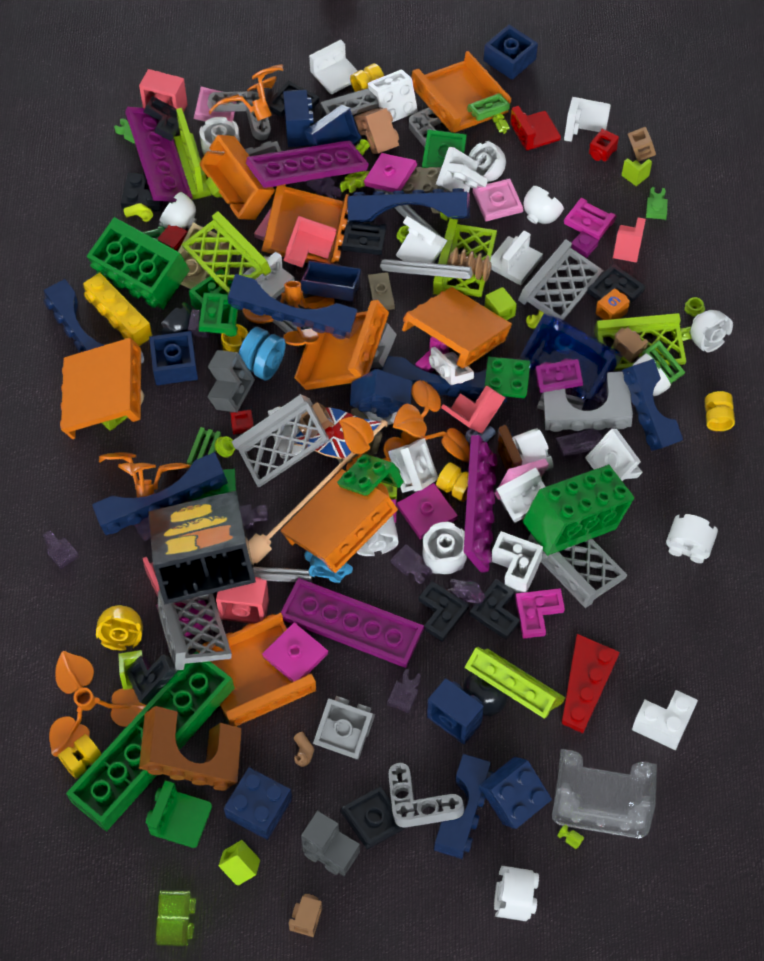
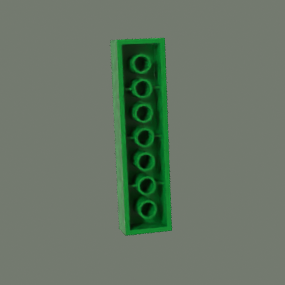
(115, 776)

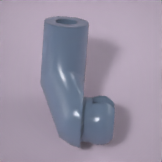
(488, 433)

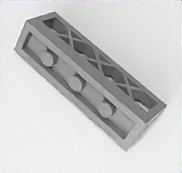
(357, 102)

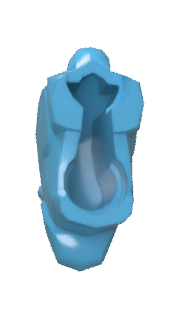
(320, 569)

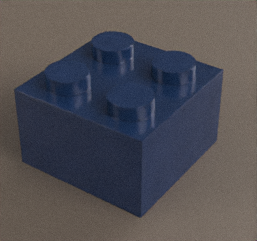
(510, 52)
(297, 116)
(173, 358)
(380, 393)
(455, 710)
(515, 792)
(258, 803)

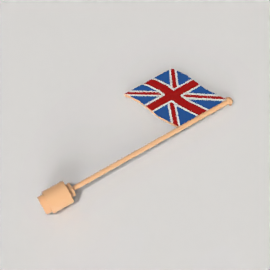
(334, 448)

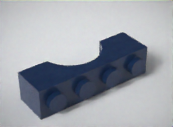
(641, 383)
(454, 834)

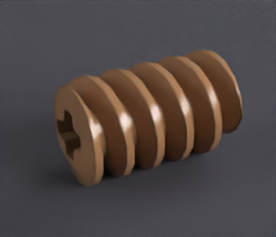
(478, 266)

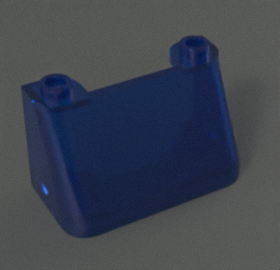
(558, 340)

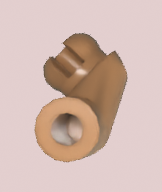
(306, 750)

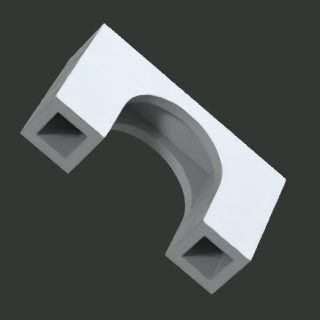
(613, 414)

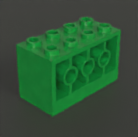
(138, 263)
(578, 509)

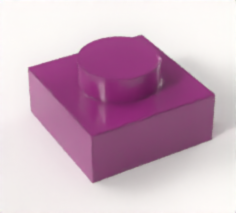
(584, 244)

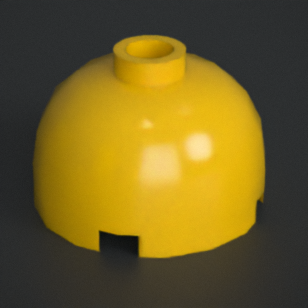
(119, 628)

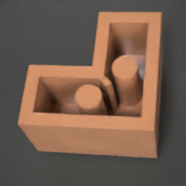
(378, 128)

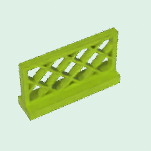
(190, 159)
(452, 237)
(236, 241)
(644, 325)
(514, 682)

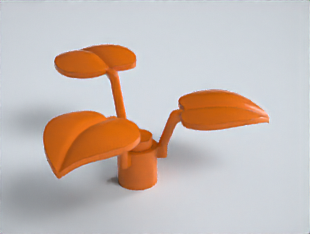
(259, 106)
(294, 297)
(414, 428)
(358, 435)
(143, 486)
(72, 674)

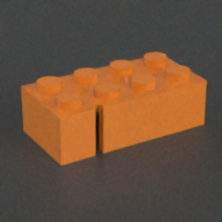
(234, 177)

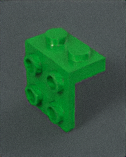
(508, 376)
(368, 473)
(178, 816)

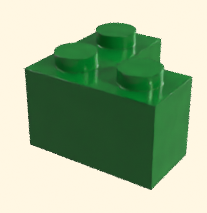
(209, 286)

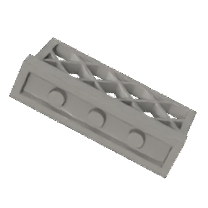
(545, 275)
(272, 424)
(577, 582)
(175, 629)

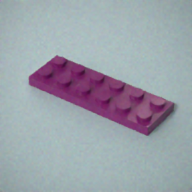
(157, 157)
(306, 163)
(480, 504)
(352, 622)

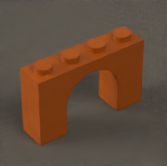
(162, 755)

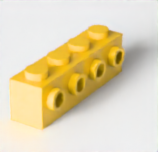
(117, 309)

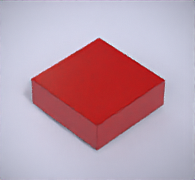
(241, 421)

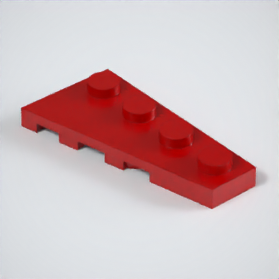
(588, 676)

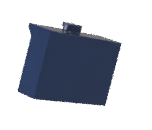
(333, 128)
(331, 280)

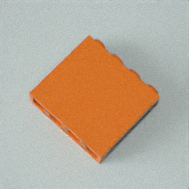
(454, 88)
(290, 204)
(459, 324)
(343, 360)
(101, 386)
(338, 522)
(256, 681)

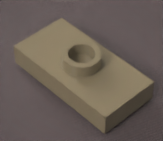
(381, 289)

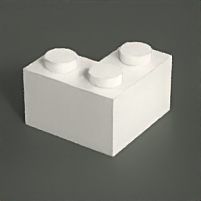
(520, 558)
(665, 724)

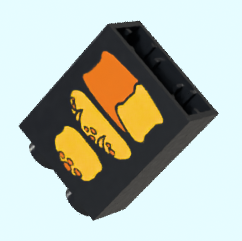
(200, 547)

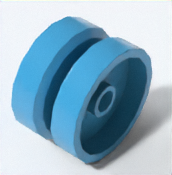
(262, 352)

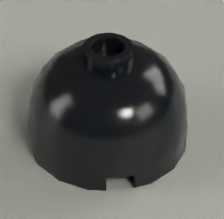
(177, 321)
(490, 696)

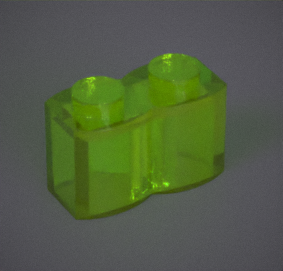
(174, 918)

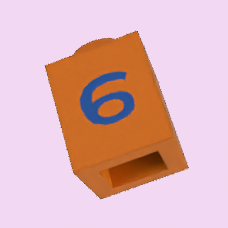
(612, 305)

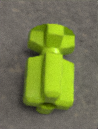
(501, 124)
(362, 146)
(685, 333)
(572, 838)

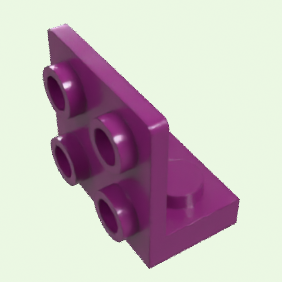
(558, 375)

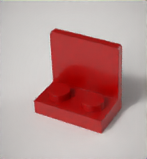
(533, 129)

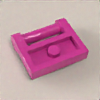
(590, 224)

